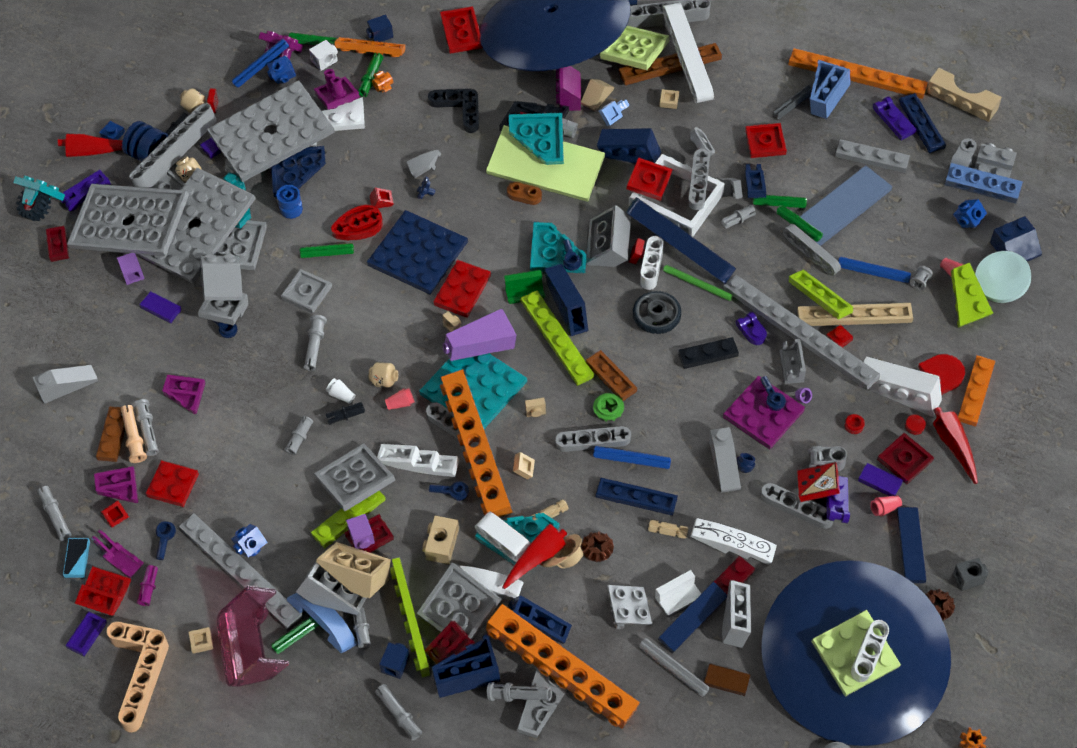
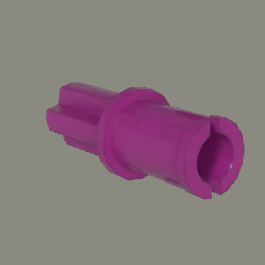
(147, 586)

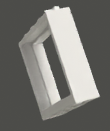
(685, 172)

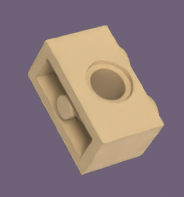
(441, 550)

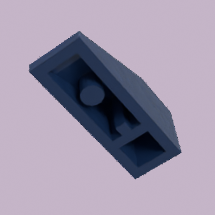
(543, 620)

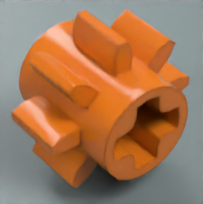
(382, 81)
(975, 737)

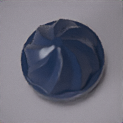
(745, 462)

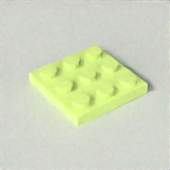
(636, 48)
(840, 647)

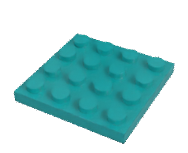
(489, 381)

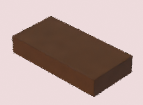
(727, 679)

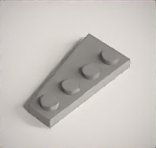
(538, 712)

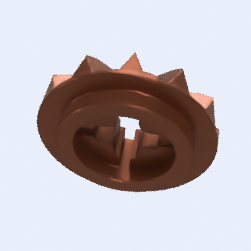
(594, 553)
(948, 605)

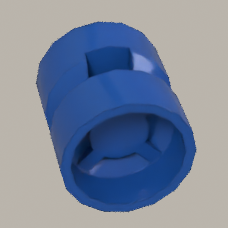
(289, 201)

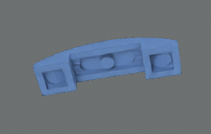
(339, 632)

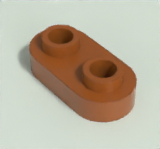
(523, 193)

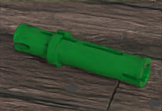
(367, 79)

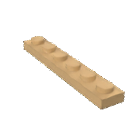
(861, 315)

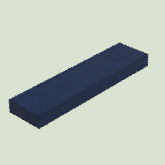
(922, 122)
(636, 496)
(911, 544)
(692, 617)

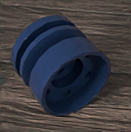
(141, 140)

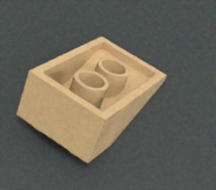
(356, 569)

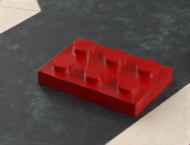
(461, 29)
(462, 288)

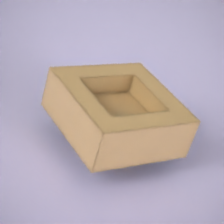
(669, 99)
(451, 322)
(535, 407)
(523, 465)
(201, 640)

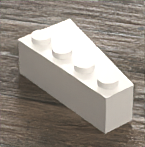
(906, 386)

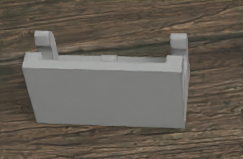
(792, 362)

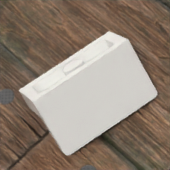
(677, 593)

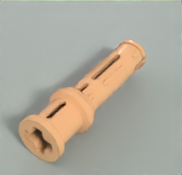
(133, 442)

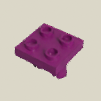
(272, 38)
(336, 91)

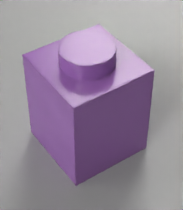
(130, 268)
(360, 531)

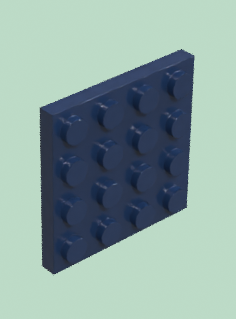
(417, 252)

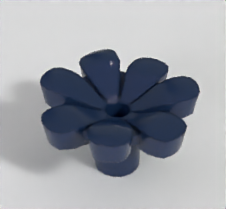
(425, 188)

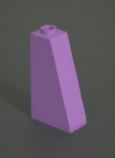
(481, 337)

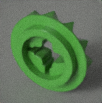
(613, 401)

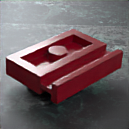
(380, 531)
(449, 642)

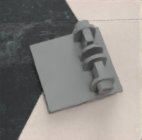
(628, 605)

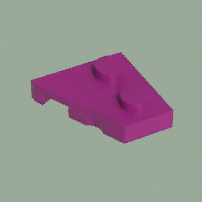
(184, 391)
(117, 484)

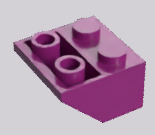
(569, 88)

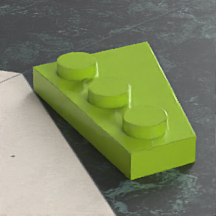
(970, 298)

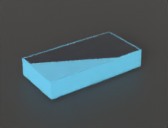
(76, 558)

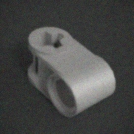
(964, 153)
(826, 455)

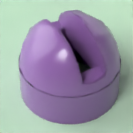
(805, 398)

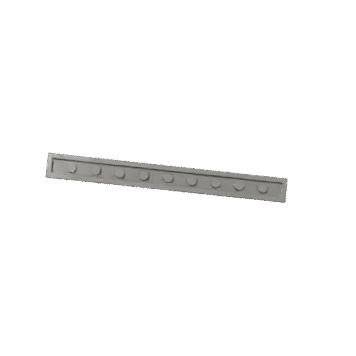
(798, 329)

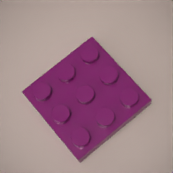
(757, 420)

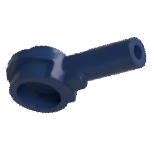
(571, 260)
(226, 330)
(775, 400)
(457, 490)
(165, 532)

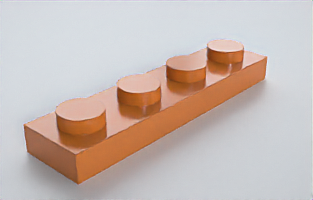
(365, 46)
(976, 390)

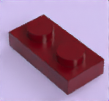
(57, 243)
(738, 571)

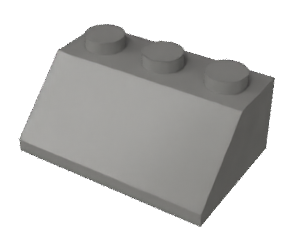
(608, 238)

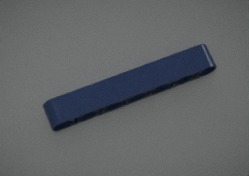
(681, 240)

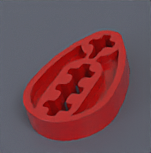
(357, 215)

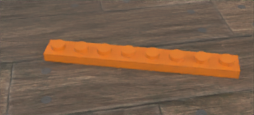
(862, 74)

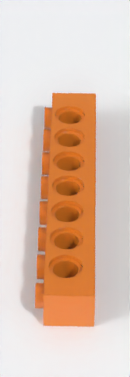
(456, 383)
(557, 655)

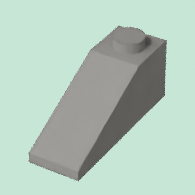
(63, 381)
(724, 459)
(737, 615)

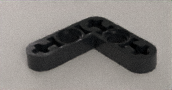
(461, 101)

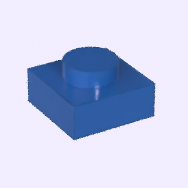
(112, 131)

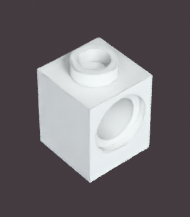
(323, 55)

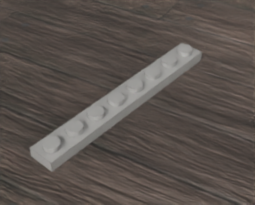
(238, 568)

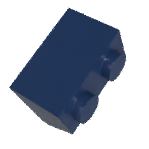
(1017, 237)

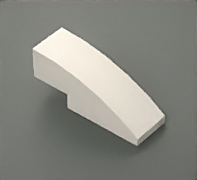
(494, 582)

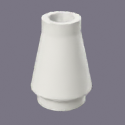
(339, 390)

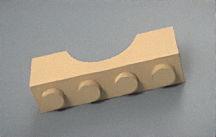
(979, 104)

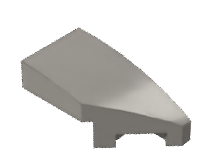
(423, 163)
(732, 187)

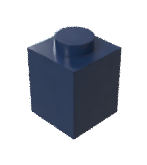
(379, 29)
(394, 660)

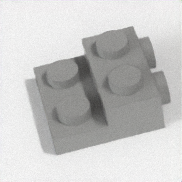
(995, 160)
(223, 310)

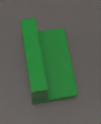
(523, 284)

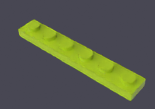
(557, 338)
(411, 624)

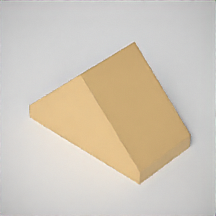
(596, 94)

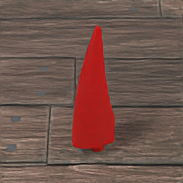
(86, 145)
(953, 435)
(542, 548)

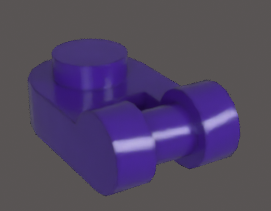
(756, 334)

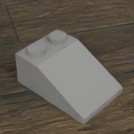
(221, 277)
(326, 591)

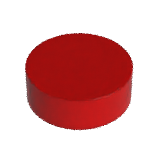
(854, 424)
(915, 424)

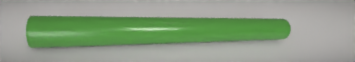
(697, 282)

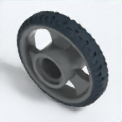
(655, 305)

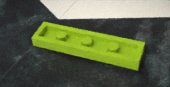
(821, 294)
(337, 525)

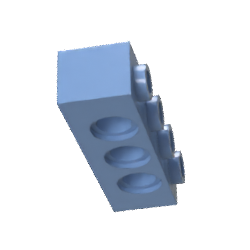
(983, 183)

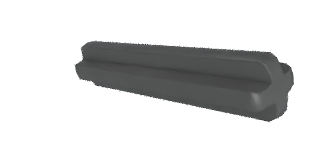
(792, 102)

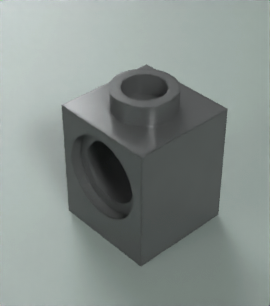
(969, 581)

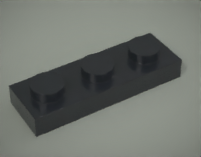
(708, 353)

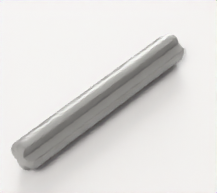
(674, 667)

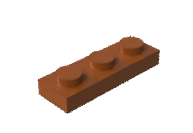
(611, 375)
(111, 436)

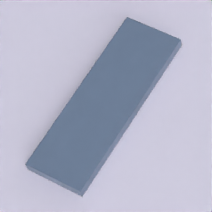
(846, 203)

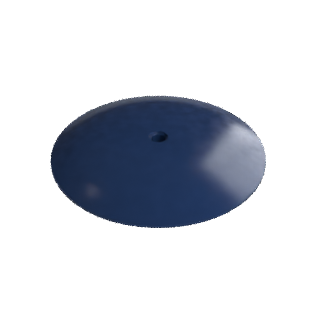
(551, 32)
(804, 684)

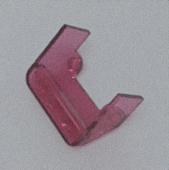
(242, 640)

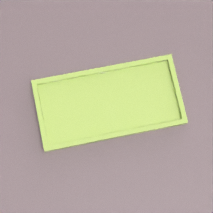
(571, 179)

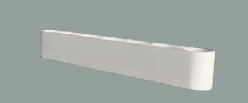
(688, 53)

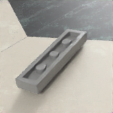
(872, 156)

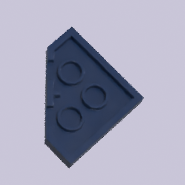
(298, 168)

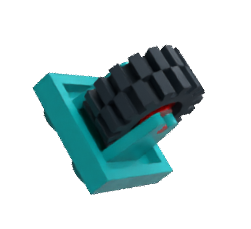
(35, 197)

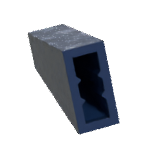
(567, 299)

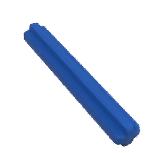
(261, 62)
(874, 269)
(632, 457)

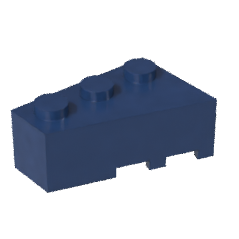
(629, 144)
(467, 670)

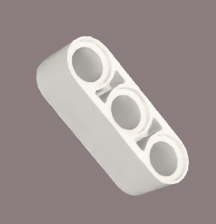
(651, 263)
(502, 536)
(863, 658)

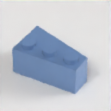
(828, 88)

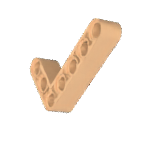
(142, 669)

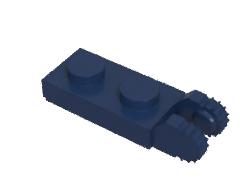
(755, 182)

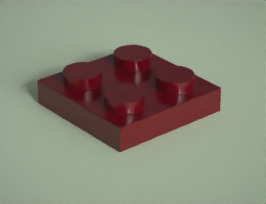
(905, 458)

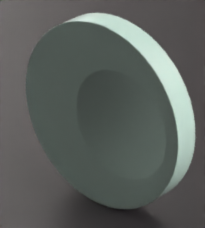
(1003, 276)

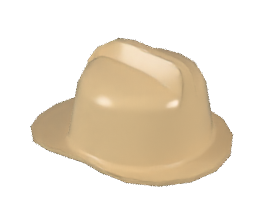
(568, 555)

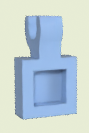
(612, 111)

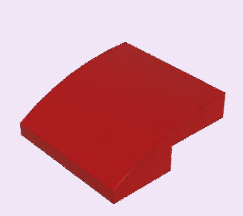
(103, 591)

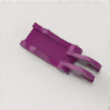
(118, 556)

